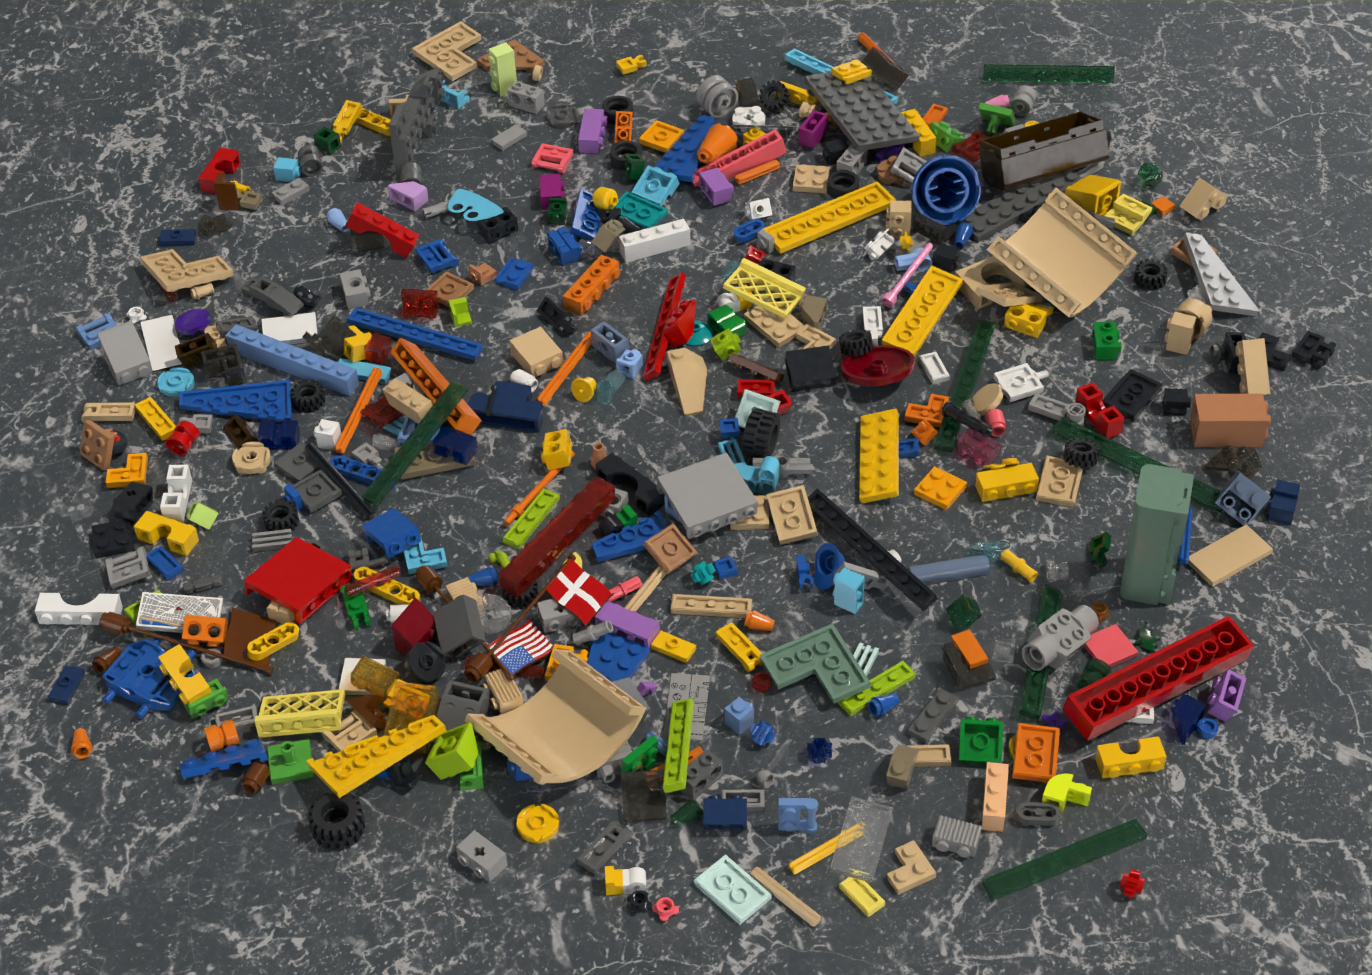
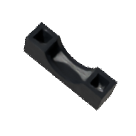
(618, 472)

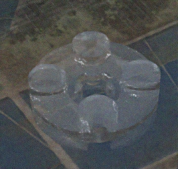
(501, 610)

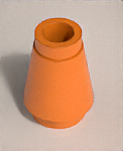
(758, 621)
(81, 744)

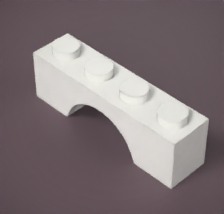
(53, 610)

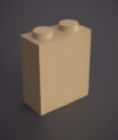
(536, 352)

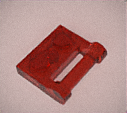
(970, 151)

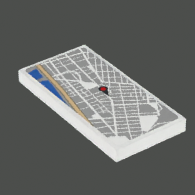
(168, 611)

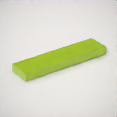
(531, 519)
(880, 685)

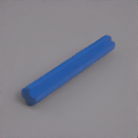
(1183, 556)

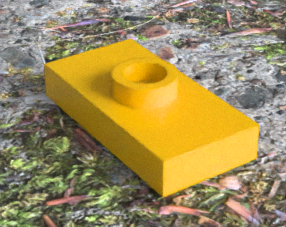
(673, 646)

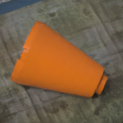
(717, 143)

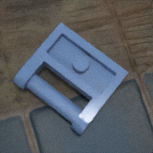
(91, 338)
(790, 814)

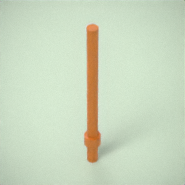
(519, 508)

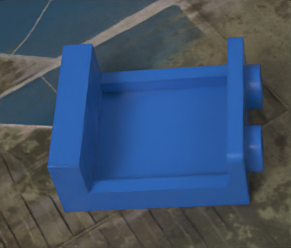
(391, 532)

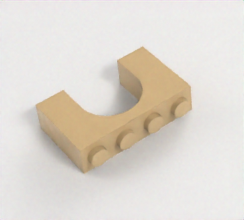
(975, 274)

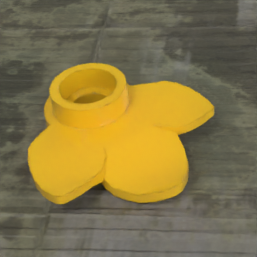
(1005, 463)

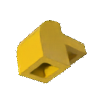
(354, 345)

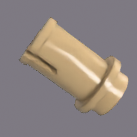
(201, 291)

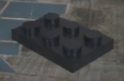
(1132, 394)

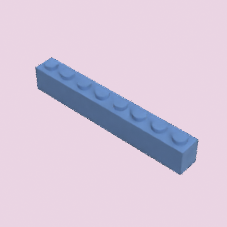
(293, 360)

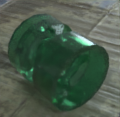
(1093, 671)

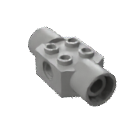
(1060, 638)

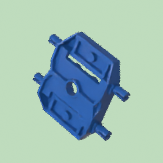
(127, 678)

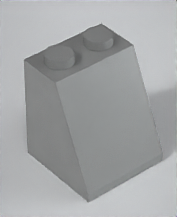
(124, 353)

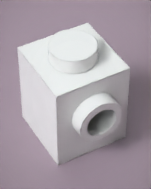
(758, 209)
(327, 434)

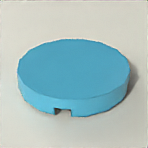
(175, 381)

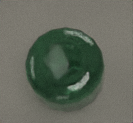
(1150, 174)

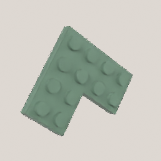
(819, 654)

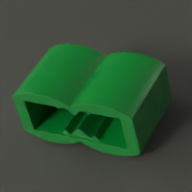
(725, 318)

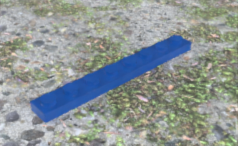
(415, 334)

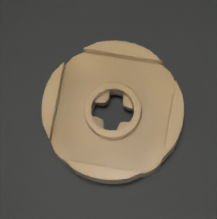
(245, 465)

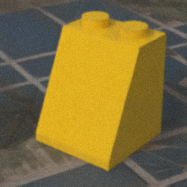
(1095, 193)

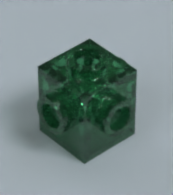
(963, 612)

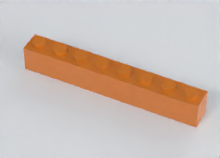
(433, 383)

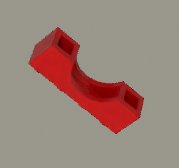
(365, 219)

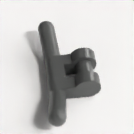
(353, 555)

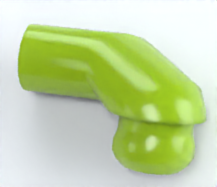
(499, 557)

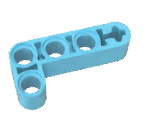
(763, 478)

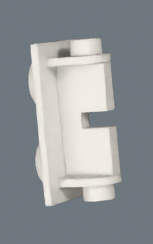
(874, 248)

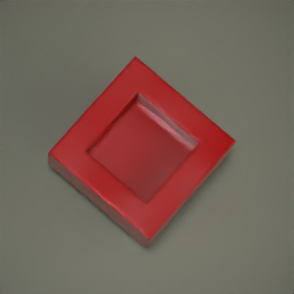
(754, 255)

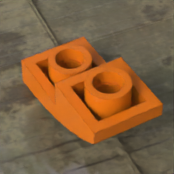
(623, 126)

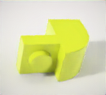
(1062, 789)

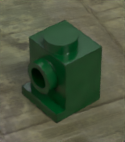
(327, 140)
(634, 166)
(557, 211)

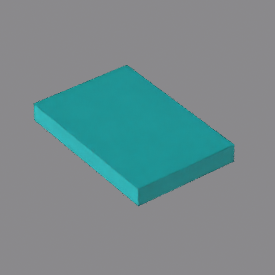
(641, 211)

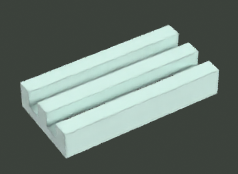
(867, 650)

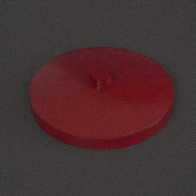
(879, 366)

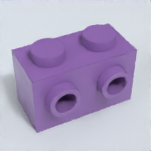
(715, 186)
(1226, 695)

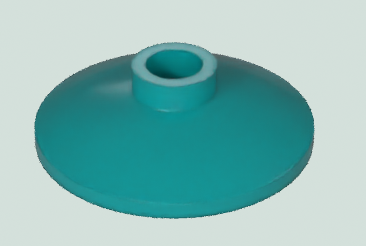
(702, 334)

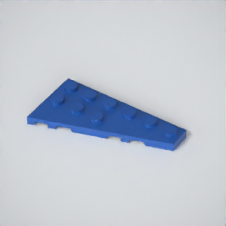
(682, 156)
(252, 401)
(617, 656)

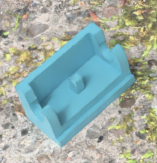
(454, 98)

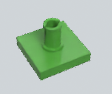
(996, 115)
(289, 762)

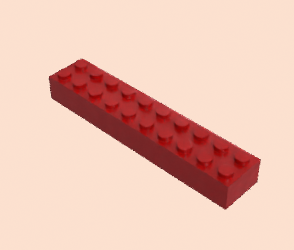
(1157, 677)

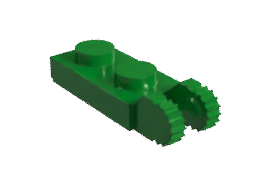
(356, 608)

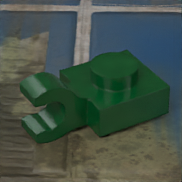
(1098, 546)

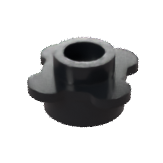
(637, 896)

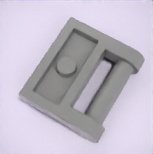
(909, 162)
(129, 570)

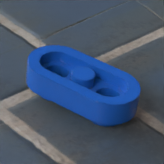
(748, 230)

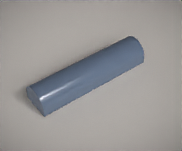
(952, 569)

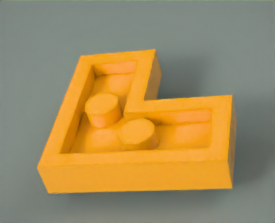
(134, 472)

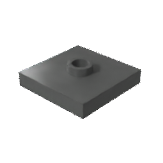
(297, 463)
(317, 490)

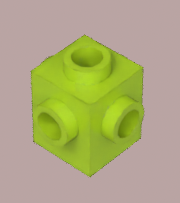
(726, 343)

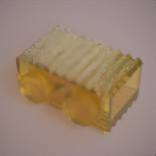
(373, 677)

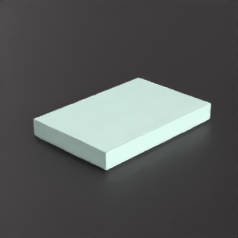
(732, 889)

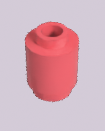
(996, 420)

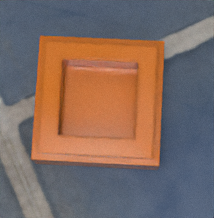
(1163, 205)

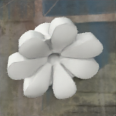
(1196, 293)

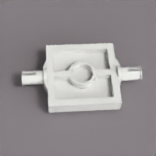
(1020, 382)

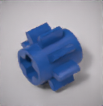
(762, 733)

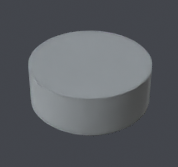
(211, 661)

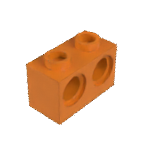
(205, 624)

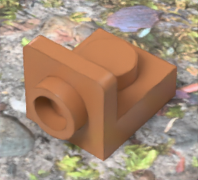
(481, 274)

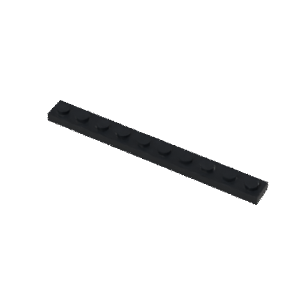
(871, 550)

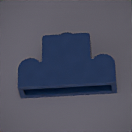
(510, 407)

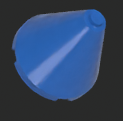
(946, 189)

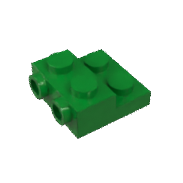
(980, 740)

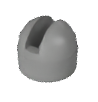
(765, 778)

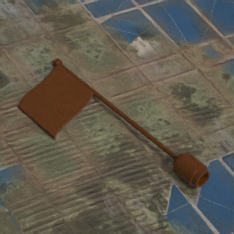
(241, 631)

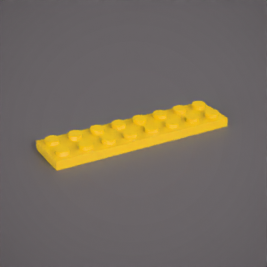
(829, 217)

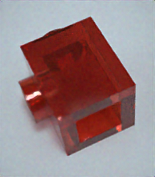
(378, 348)

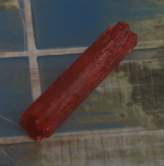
(372, 581)

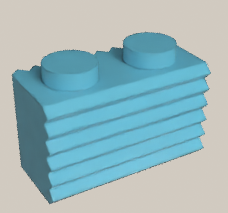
(848, 590)

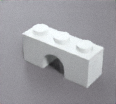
(179, 485)

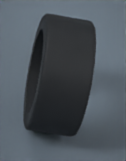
(616, 102)
(622, 148)
(842, 176)

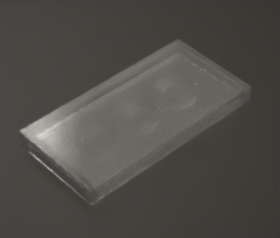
(861, 839)

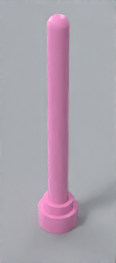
(890, 298)

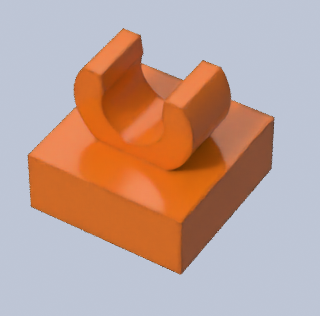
(924, 432)

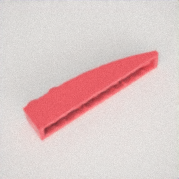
(747, 157)

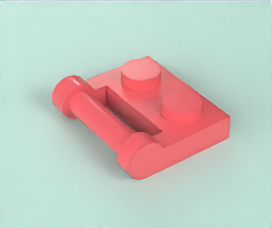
(553, 154)

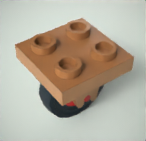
(101, 443)

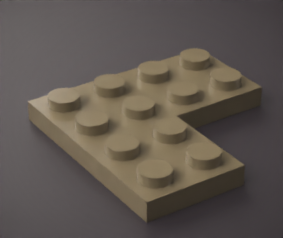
(431, 463)

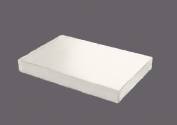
(290, 328)

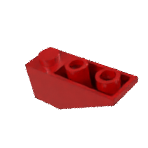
(681, 324)

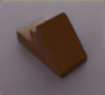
(368, 707)

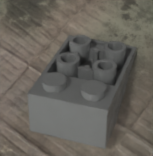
(459, 701)

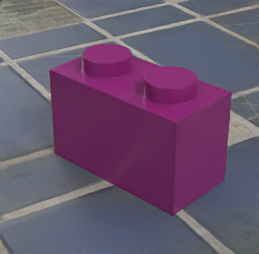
(813, 129)
(550, 188)

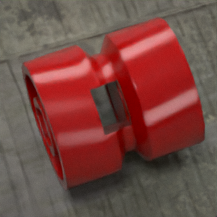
(182, 438)

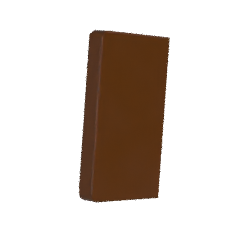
(226, 193)

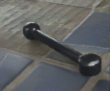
(488, 412)

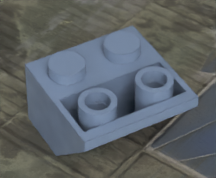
(1242, 498)

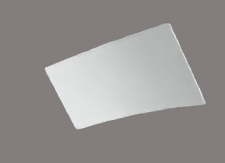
(160, 341)

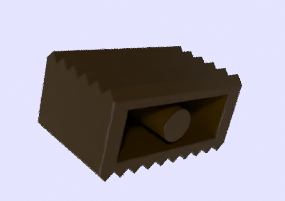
(190, 351)

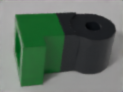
(616, 522)

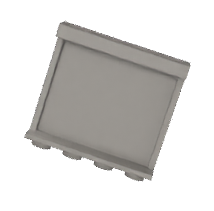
(708, 495)

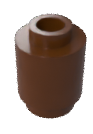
(255, 777)

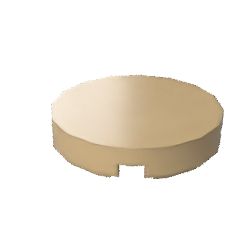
(987, 398)

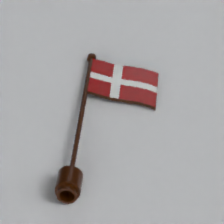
(570, 589)

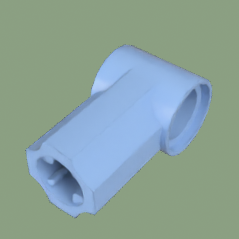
(903, 262)

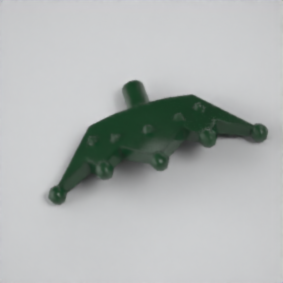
(1146, 639)

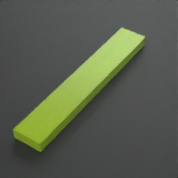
(678, 745)

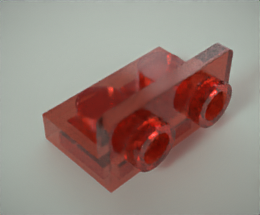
(419, 303)

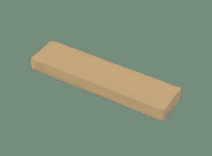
(710, 606)

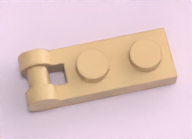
(108, 412)

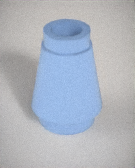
(337, 219)

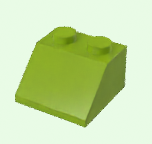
(453, 752)

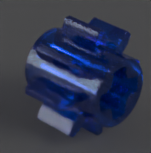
(819, 750)

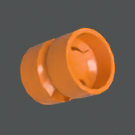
(221, 736)

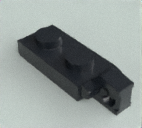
(556, 315)

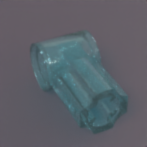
(607, 387)

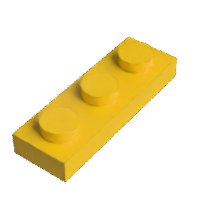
(155, 418)

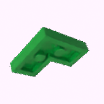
(642, 757)

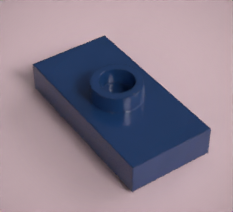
(177, 237)
(66, 685)

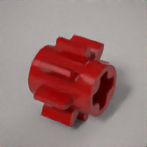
(1132, 883)

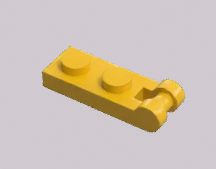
(739, 646)

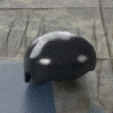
(306, 296)

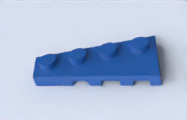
(585, 218)
(629, 539)
(224, 759)

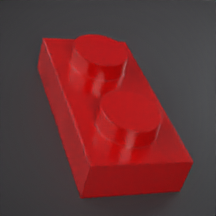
(762, 387)

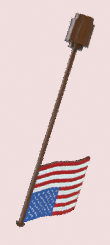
(519, 648)

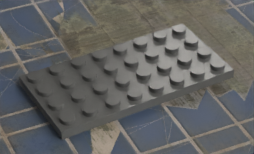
(862, 111)

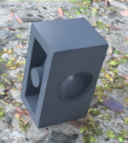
(609, 341)

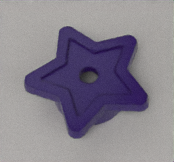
(1055, 717)

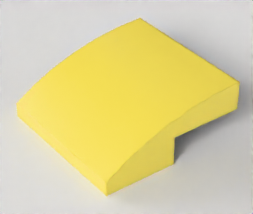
(1128, 214)

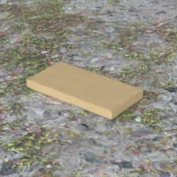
(1009, 294)
(1229, 555)

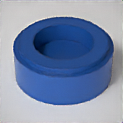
(1207, 728)

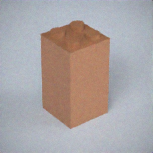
(1229, 420)

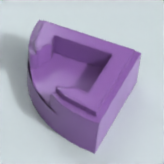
(646, 687)

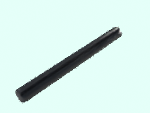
(340, 481)

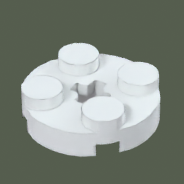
(743, 114)

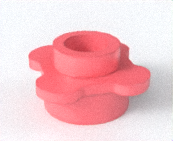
(669, 905)

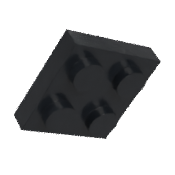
(112, 538)

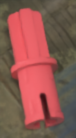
(625, 588)

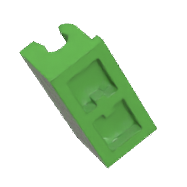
(473, 778)

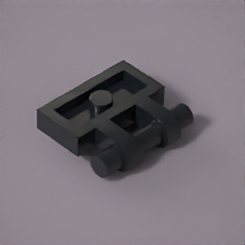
(1308, 348)

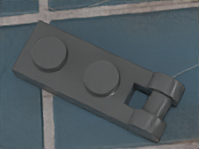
(604, 847)

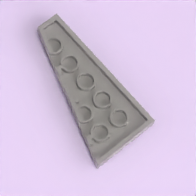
(1216, 281)

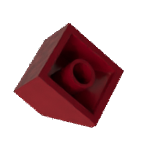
(413, 626)

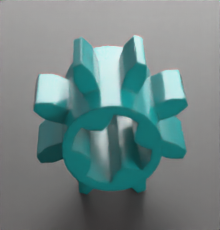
(703, 572)

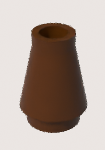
(106, 659)

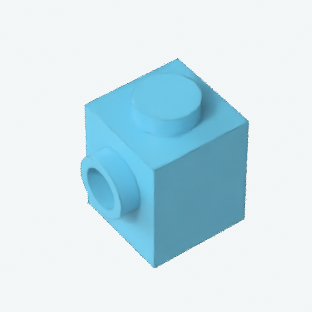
(286, 169)

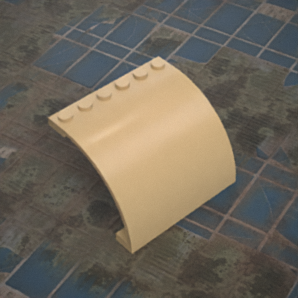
(1065, 254)
(566, 726)

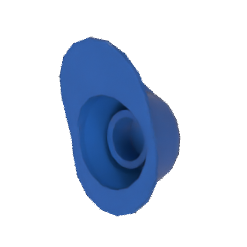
(827, 562)

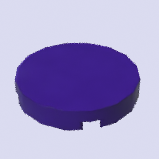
(192, 321)

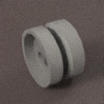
(717, 96)

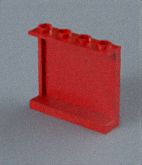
(299, 578)

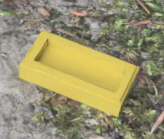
(862, 895)

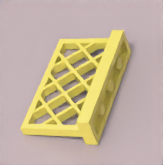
(767, 282)
(300, 721)

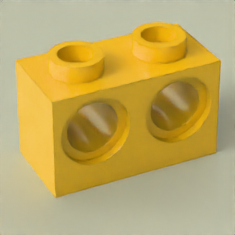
(1025, 319)
(556, 449)

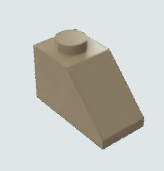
(813, 310)
(902, 766)

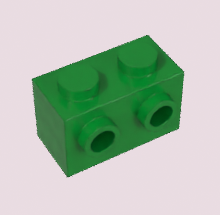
(1105, 340)

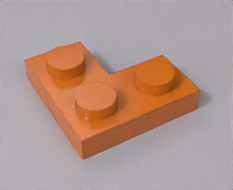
(931, 412)

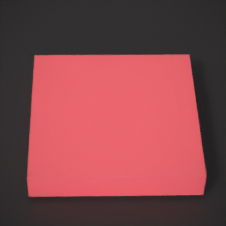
(1111, 646)

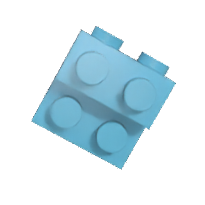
(655, 185)

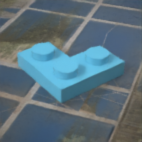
(417, 557)

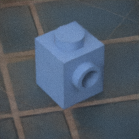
(739, 715)

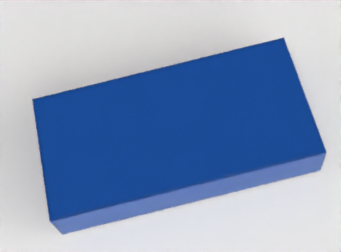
(164, 563)

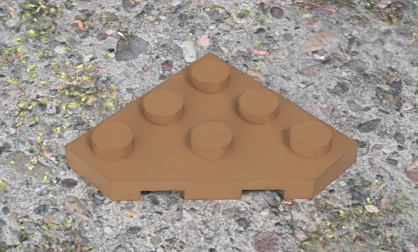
(524, 58)

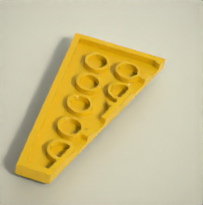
(373, 755)

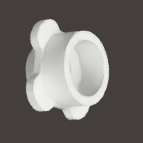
(136, 314)

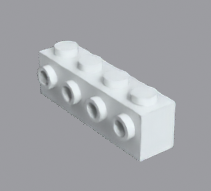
(654, 240)

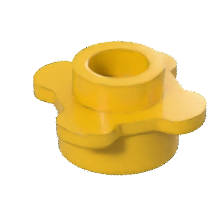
(906, 241)

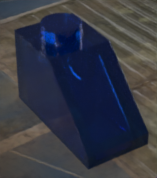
(1186, 714)

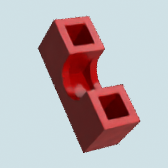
(223, 161)
(1106, 420)

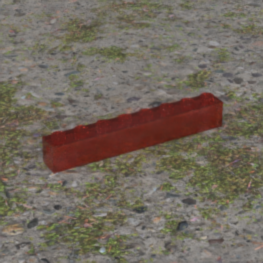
(556, 536)

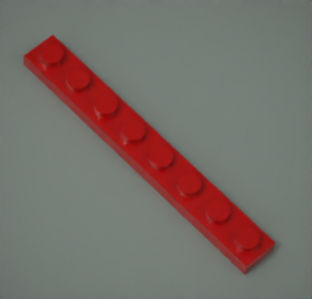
(660, 341)

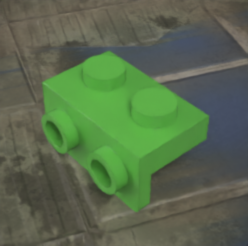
(945, 135)
(215, 699)

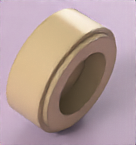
(537, 73)

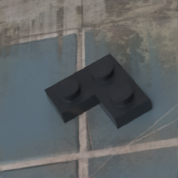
(1275, 358)

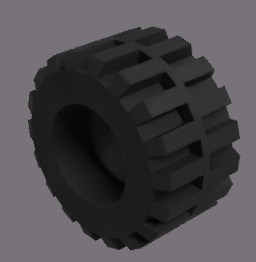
(761, 433)
(341, 833)

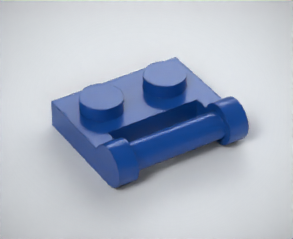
(432, 259)

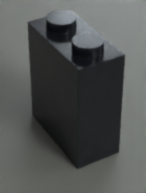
(811, 368)

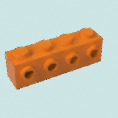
(591, 285)

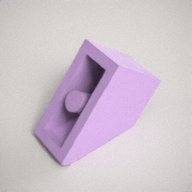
(408, 194)

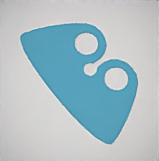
(480, 205)

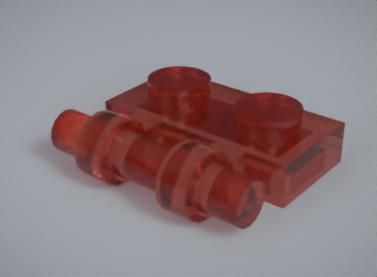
(381, 412)

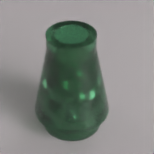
(688, 812)

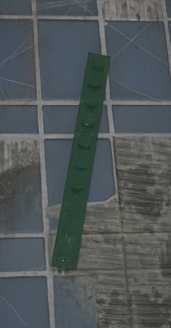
(966, 382)
(1129, 458)

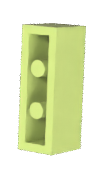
(502, 68)

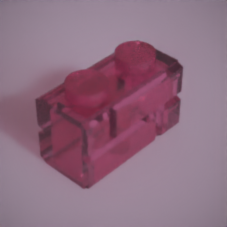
(979, 448)

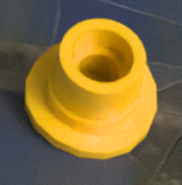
(583, 388)

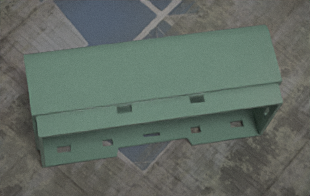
(1156, 534)

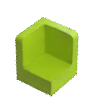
(459, 312)
(202, 514)

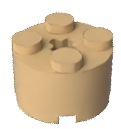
(1202, 313)

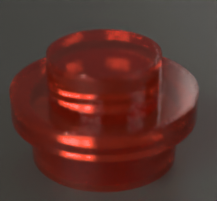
(761, 682)

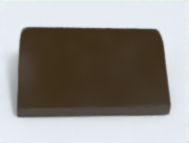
(239, 431)

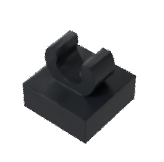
(615, 214)

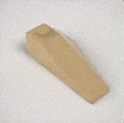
(689, 379)

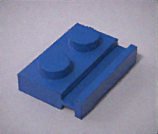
(514, 273)

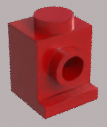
(785, 403)

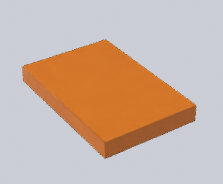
(1035, 752)

